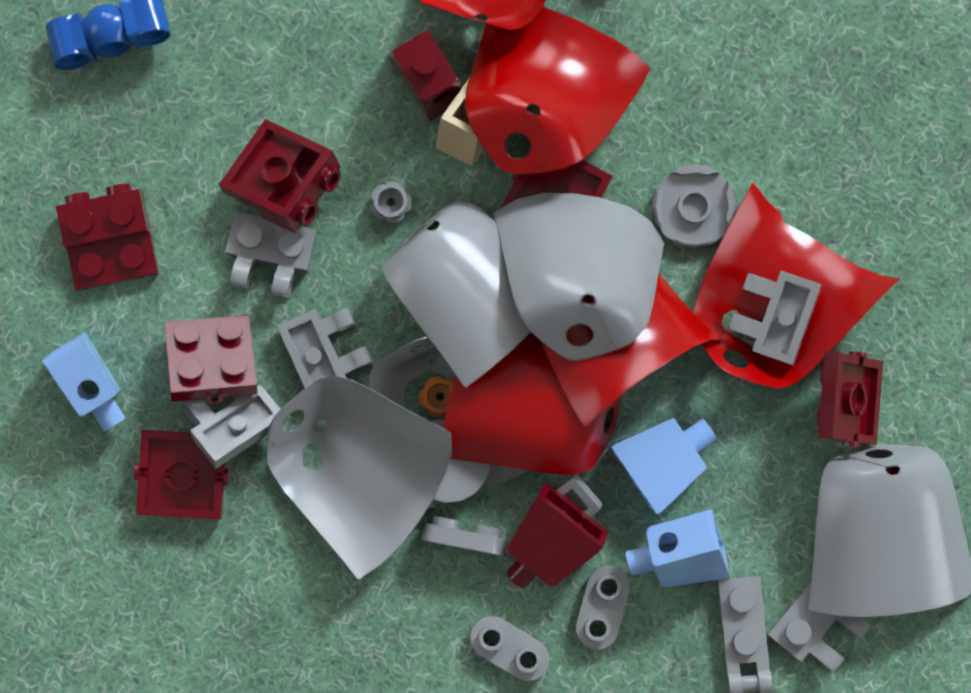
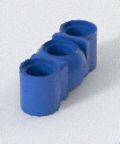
(106, 32)

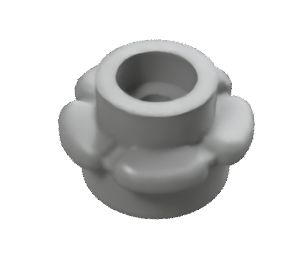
(393, 213)

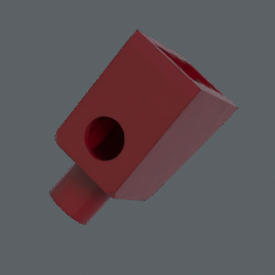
(426, 74)
(552, 540)

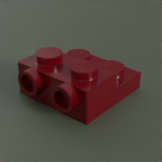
(282, 176)
(107, 237)

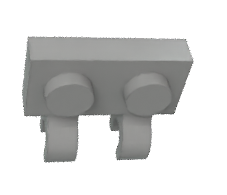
(263, 241)
(785, 317)
(313, 350)
(233, 427)
(802, 629)

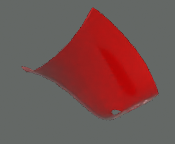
(564, 69)
(764, 246)
(602, 379)

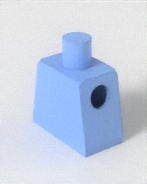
(81, 362)
(664, 460)
(682, 551)

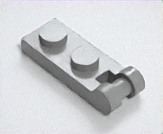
(744, 633)

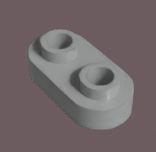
(482, 539)
(602, 607)
(510, 647)

